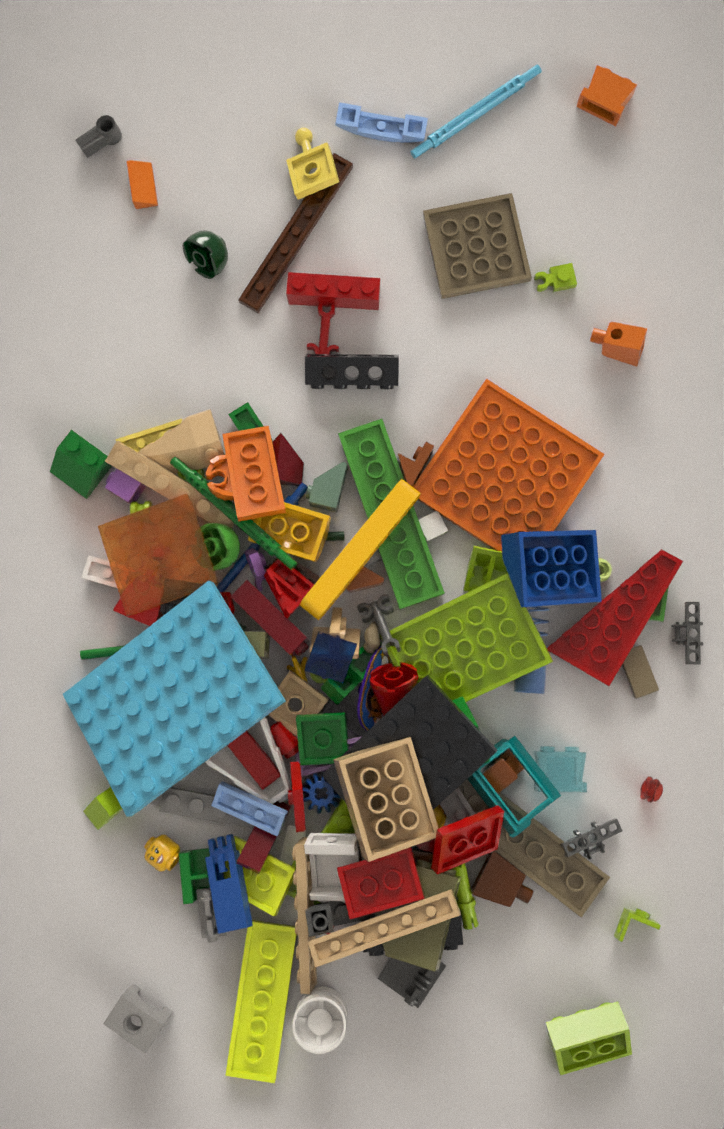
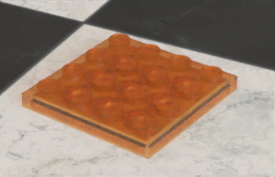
(157, 554)

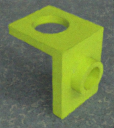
(638, 915)

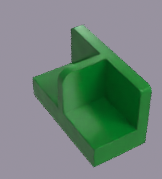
(193, 873)

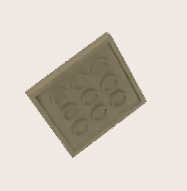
(477, 246)

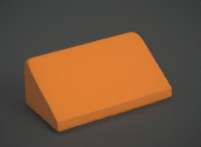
(142, 184)

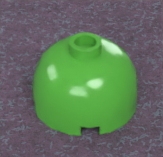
(221, 544)

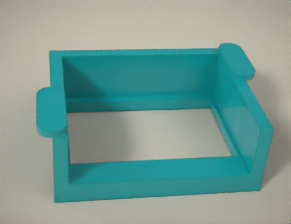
(491, 797)

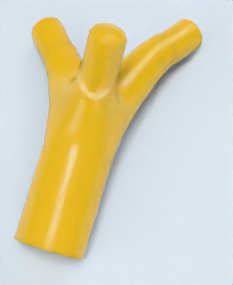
(298, 668)

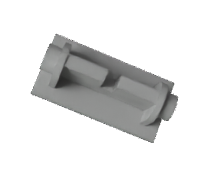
(207, 915)

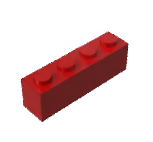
(339, 290)

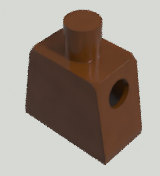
(500, 882)

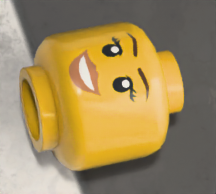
(162, 852)

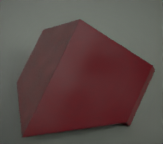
(288, 463)

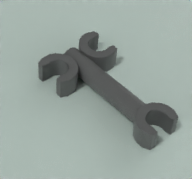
(376, 610)

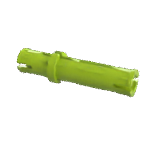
(465, 899)

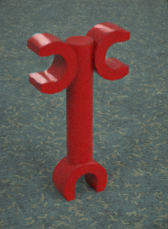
(324, 333)

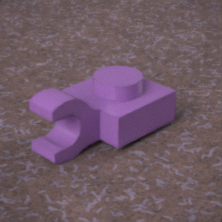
(256, 563)

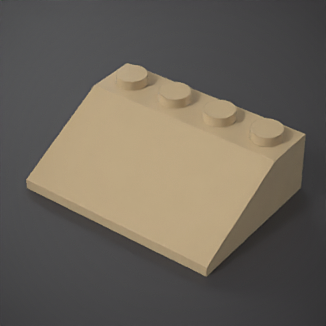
(386, 798)

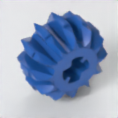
(317, 801)

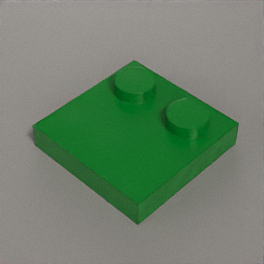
(321, 737)

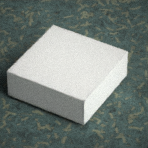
(433, 526)

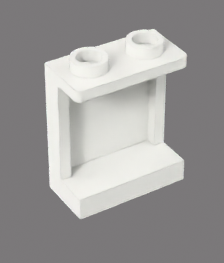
(326, 854)

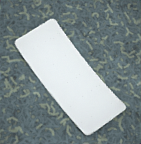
(290, 840)

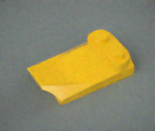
(297, 531)

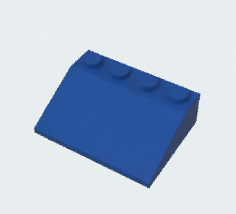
(553, 566)

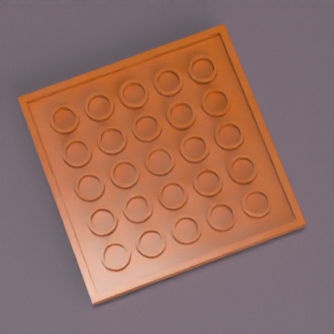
(505, 469)

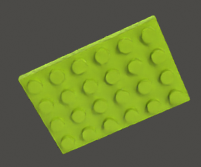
(473, 641)

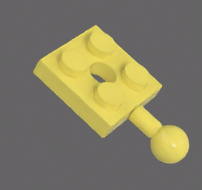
(300, 166)

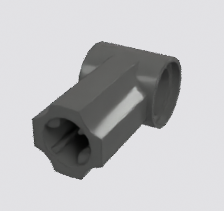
(98, 137)

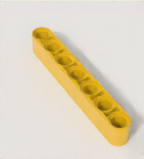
(360, 549)

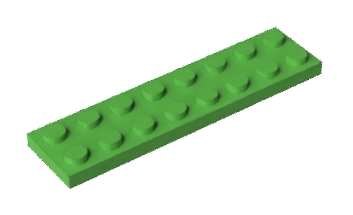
(405, 549)

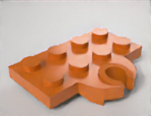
(248, 474)

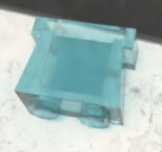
(562, 768)

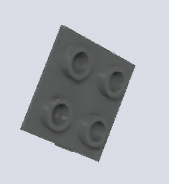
(409, 980)

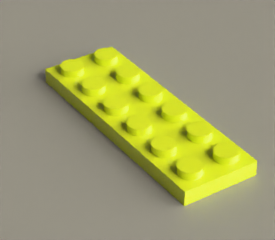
(261, 1001)

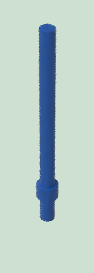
(242, 562)

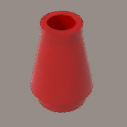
(284, 740)

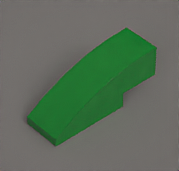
(337, 690)

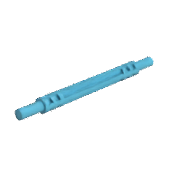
(475, 111)

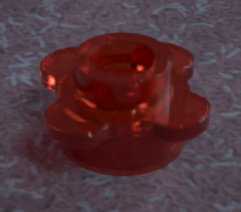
(651, 789)

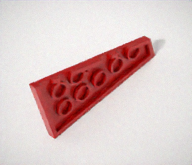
(611, 628)

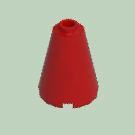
(392, 683)

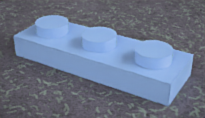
(249, 808)

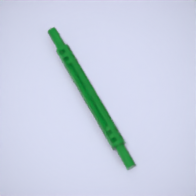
(228, 509)

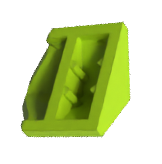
(483, 567)

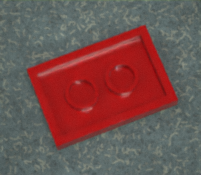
(467, 839)
(380, 883)

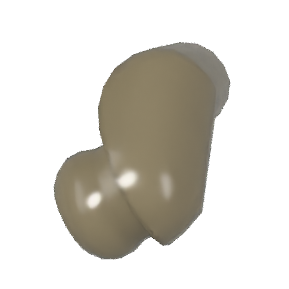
(372, 638)

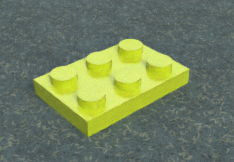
(270, 886)

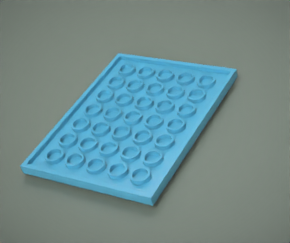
(172, 698)

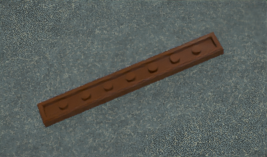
(291, 240)

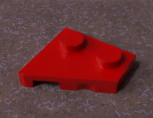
(287, 586)

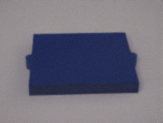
(330, 657)

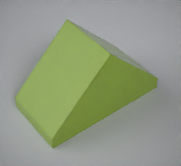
(103, 808)

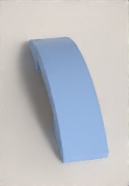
(380, 126)

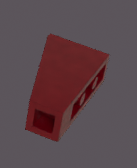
(271, 619)

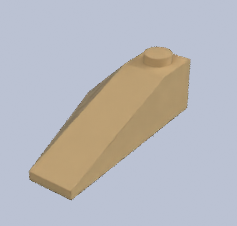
(192, 441)

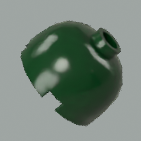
(206, 252)

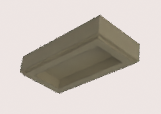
(639, 673)

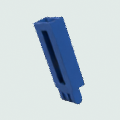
(228, 894)

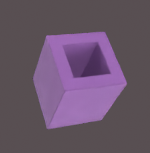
(124, 486)

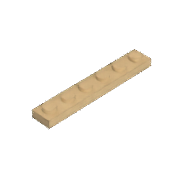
(163, 481)
(302, 879)
(384, 928)

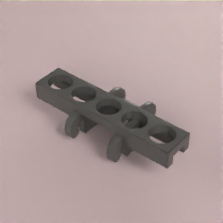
(689, 625)
(580, 844)

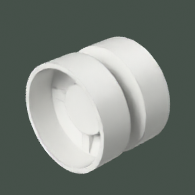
(320, 1020)

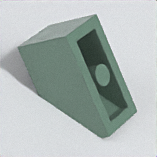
(328, 488)

